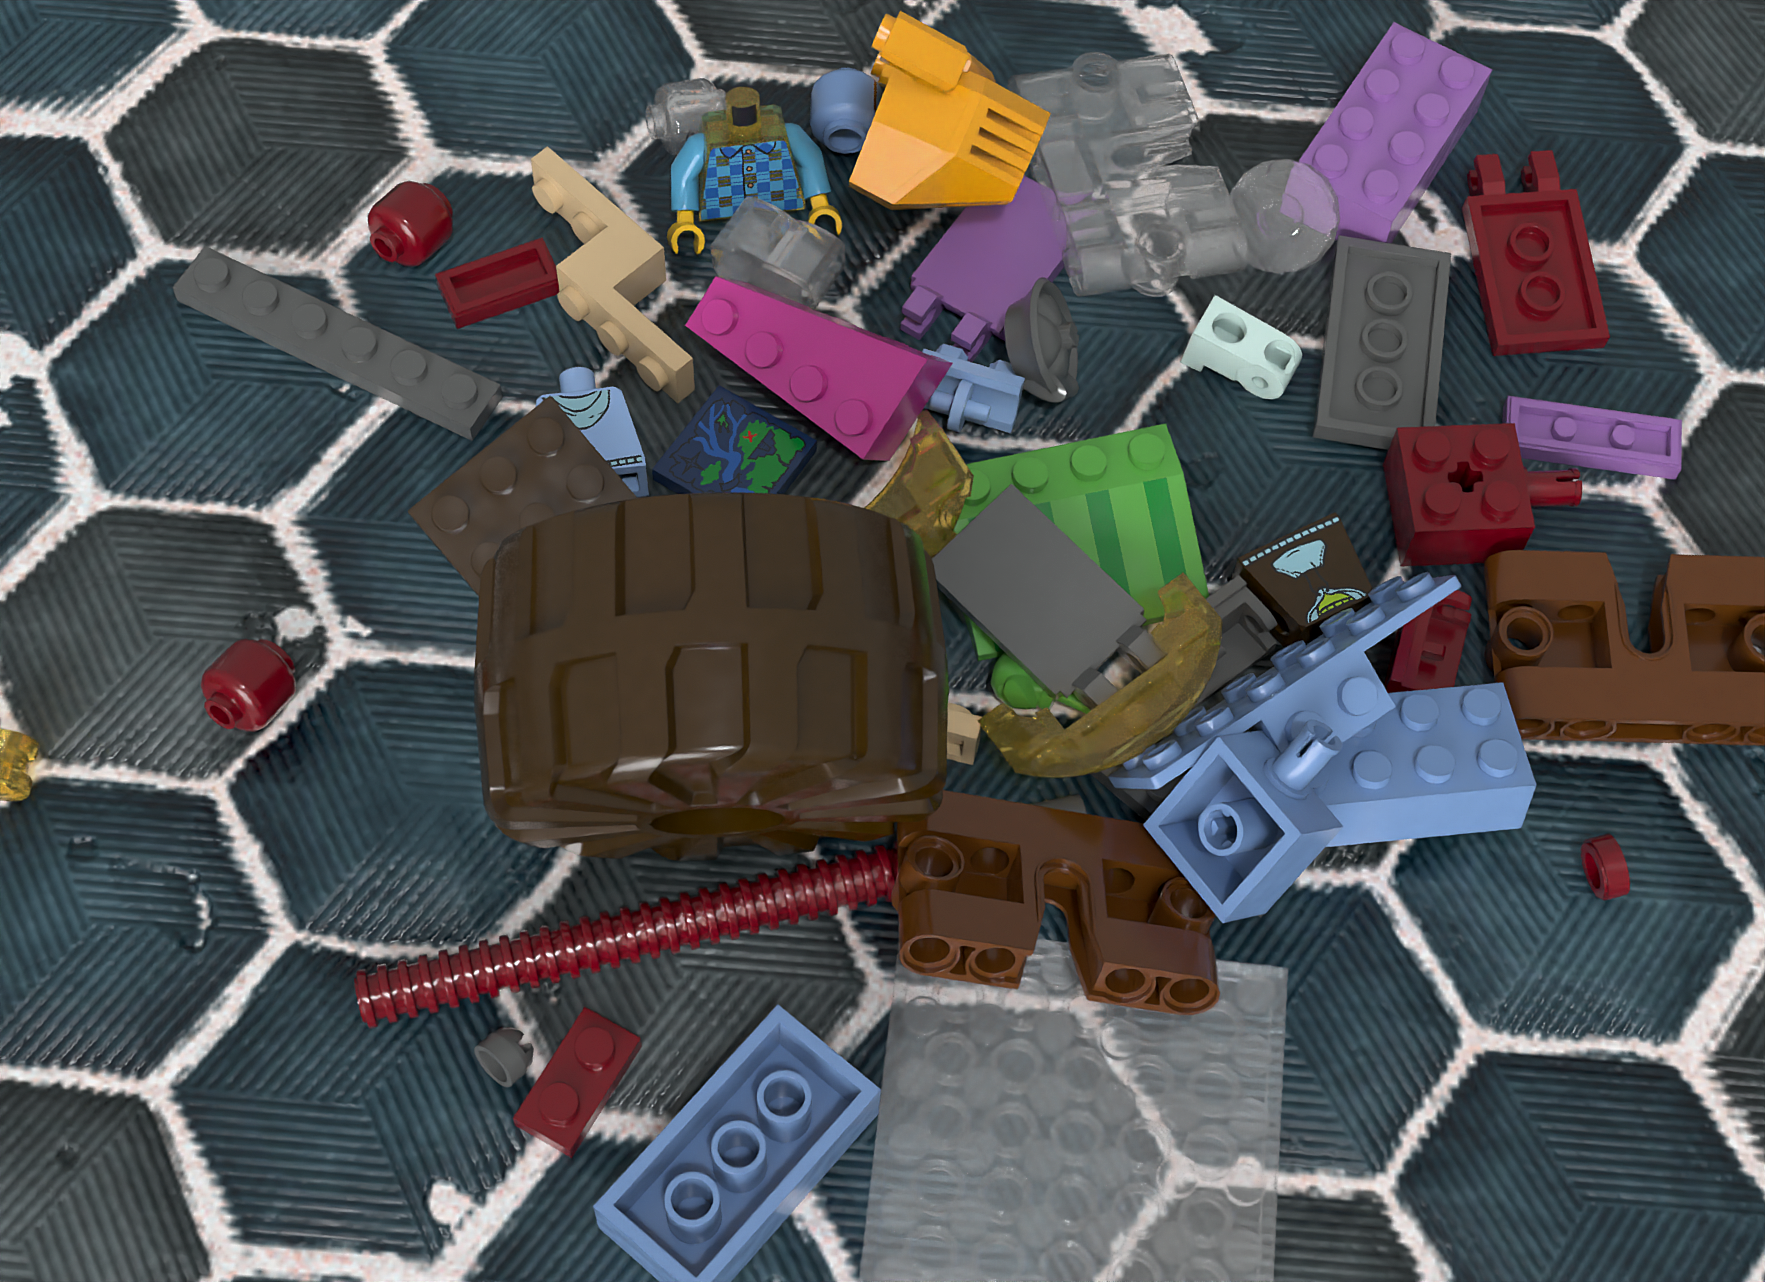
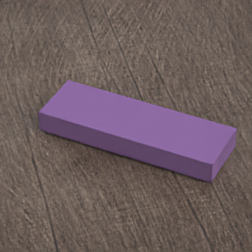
(1596, 437)

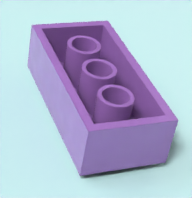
(1395, 131)

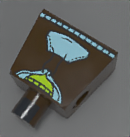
(1306, 578)

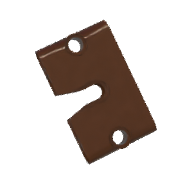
(1590, 680)
(979, 887)

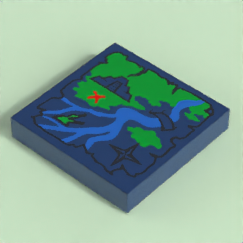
(734, 450)

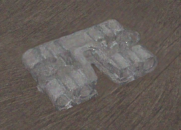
(1106, 181)

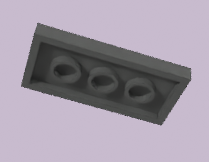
(1381, 341)

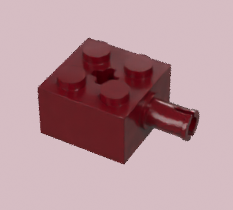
(1466, 493)

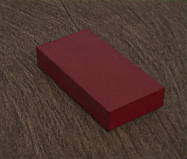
(498, 283)

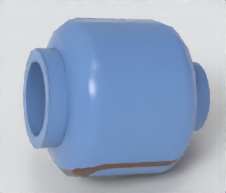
(843, 109)

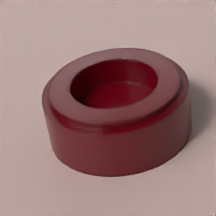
(1605, 867)

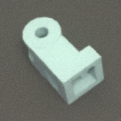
(1243, 350)

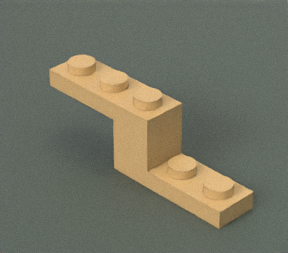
(611, 275)

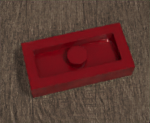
(577, 1082)

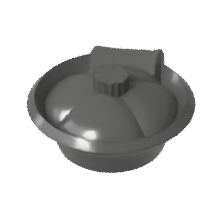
(1043, 342)

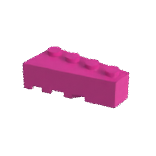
(828, 369)

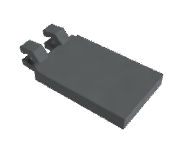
(1043, 600)

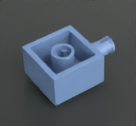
(1248, 819)

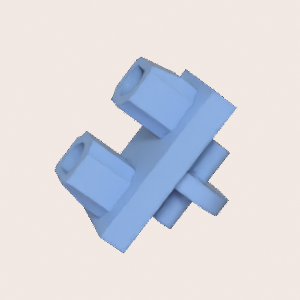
(976, 392)

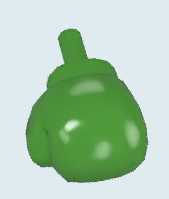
(1020, 691)

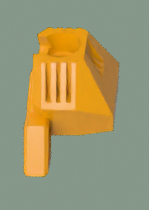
(942, 125)

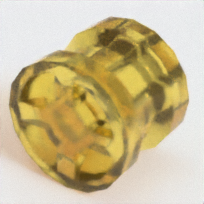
(16, 755)

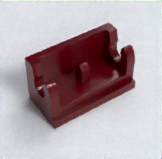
(1430, 647)

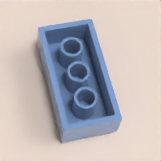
(1430, 769)
(739, 1155)

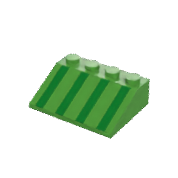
(1115, 500)

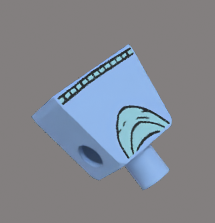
(605, 422)

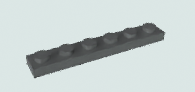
(338, 343)

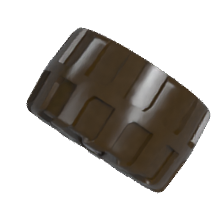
(710, 677)

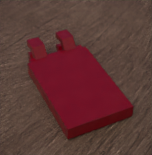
(1532, 260)

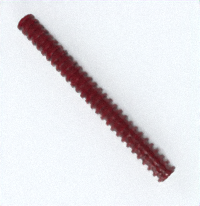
(626, 935)

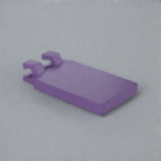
(984, 267)

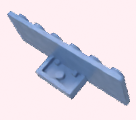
(1314, 681)

